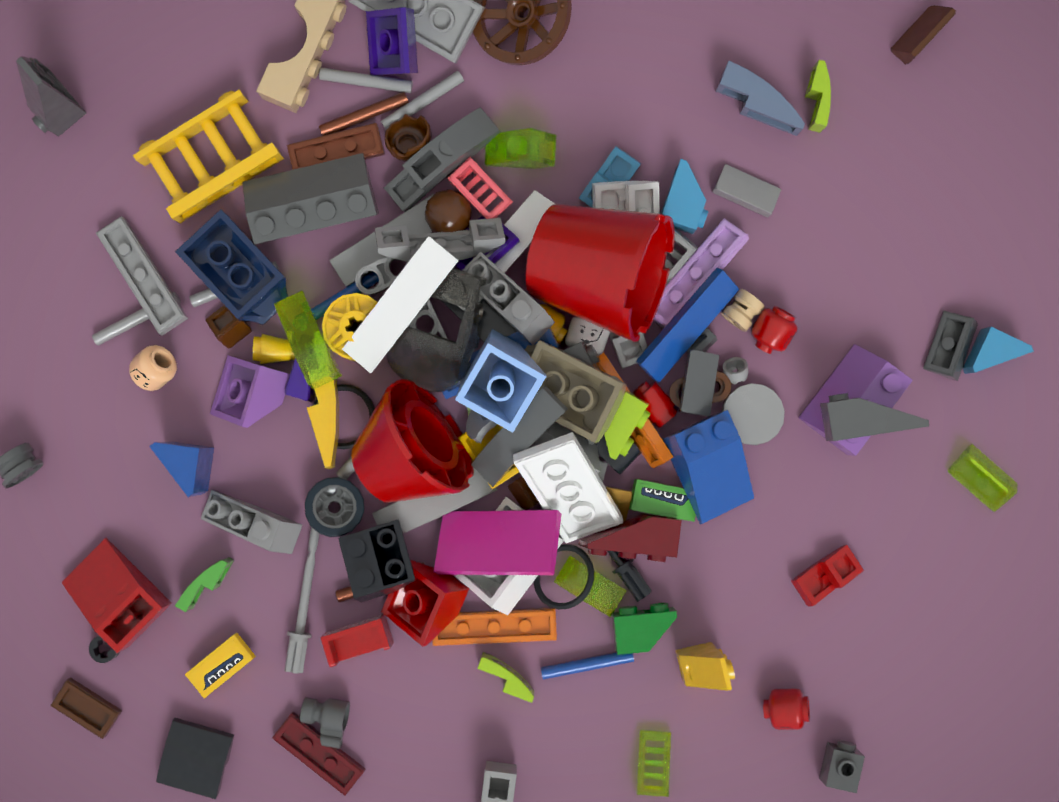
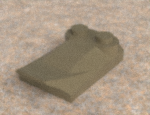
(583, 389)

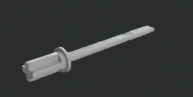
(298, 638)

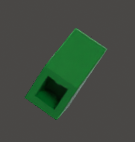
(641, 629)

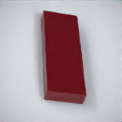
(327, 762)

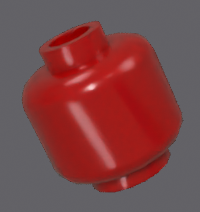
(774, 329)
(787, 709)

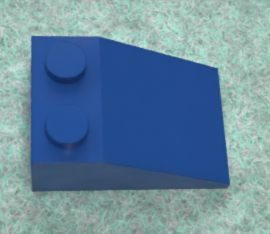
(711, 466)

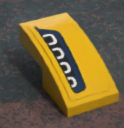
(220, 665)

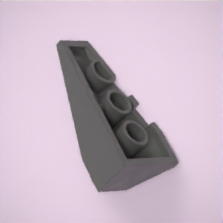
(47, 97)

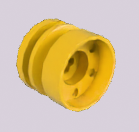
(339, 319)

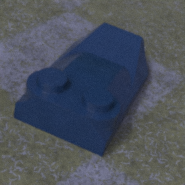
(234, 269)

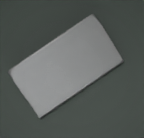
(747, 191)

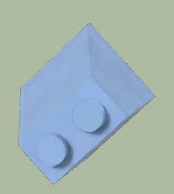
(501, 381)

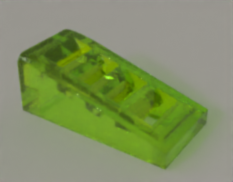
(662, 790)

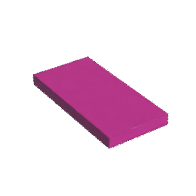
(498, 543)

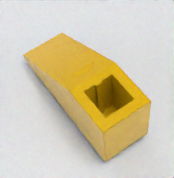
(705, 667)

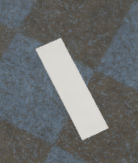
(523, 225)
(400, 304)

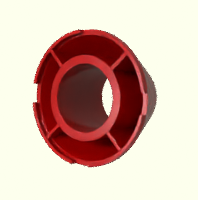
(410, 448)

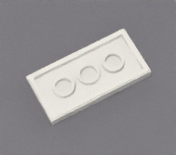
(568, 483)

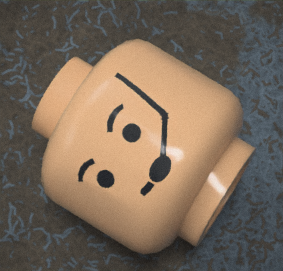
(152, 368)

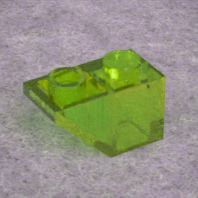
(521, 149)

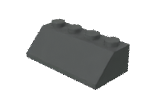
(309, 198)

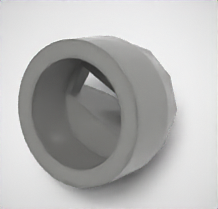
(741, 366)

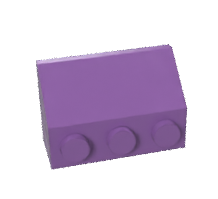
(862, 377)

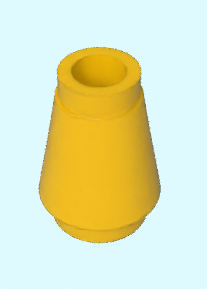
(271, 349)

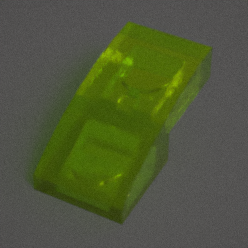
(604, 593)

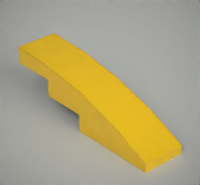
(325, 421)

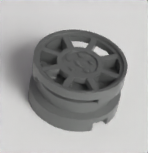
(18, 465)

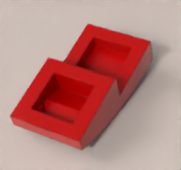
(827, 575)

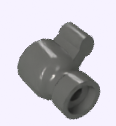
(331, 716)

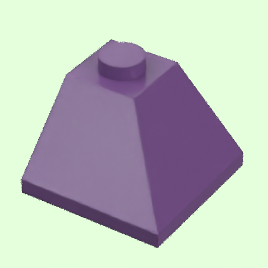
(248, 392)

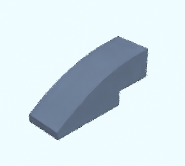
(760, 99)

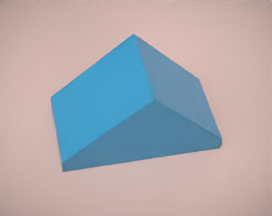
(992, 349)

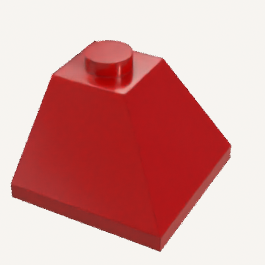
(426, 604)

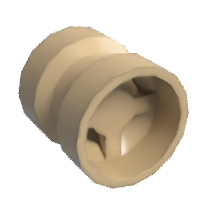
(743, 310)

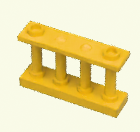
(210, 187)

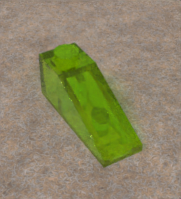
(307, 340)

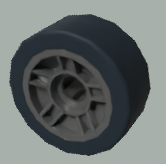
(341, 492)

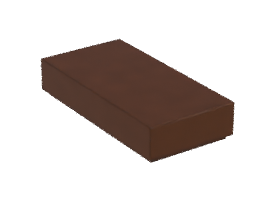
(86, 708)

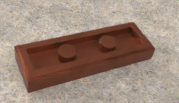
(337, 145)

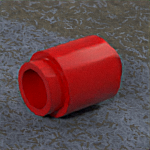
(659, 403)

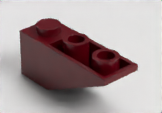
(642, 534)

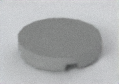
(755, 413)

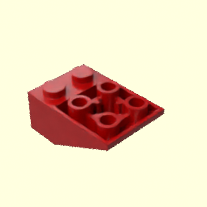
(114, 596)

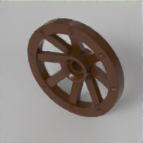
(515, 14)

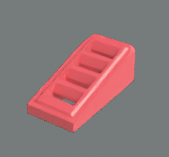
(463, 172)

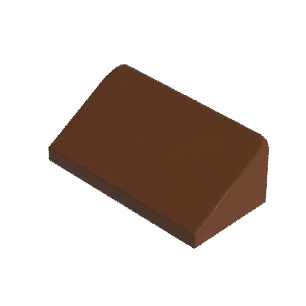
(922, 32)

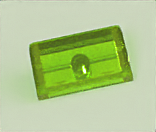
(983, 478)

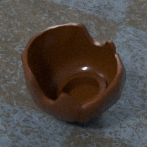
(407, 136)
(448, 212)

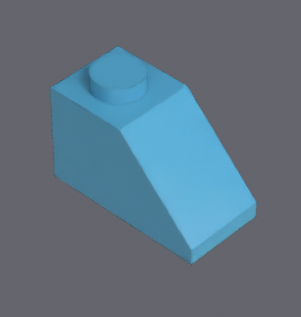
(685, 200)

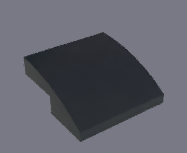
(195, 758)

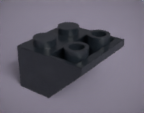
(377, 561)

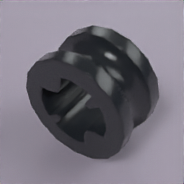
(95, 653)

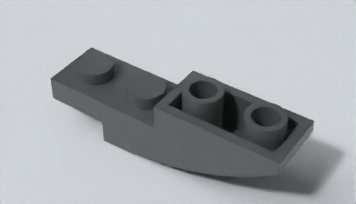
(441, 157)

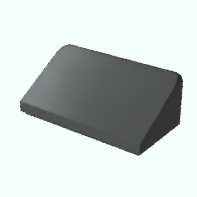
(951, 345)
(699, 383)

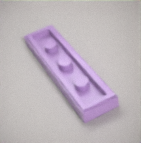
(712, 254)

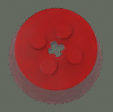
(601, 265)

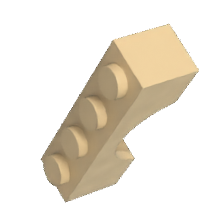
(288, 81)

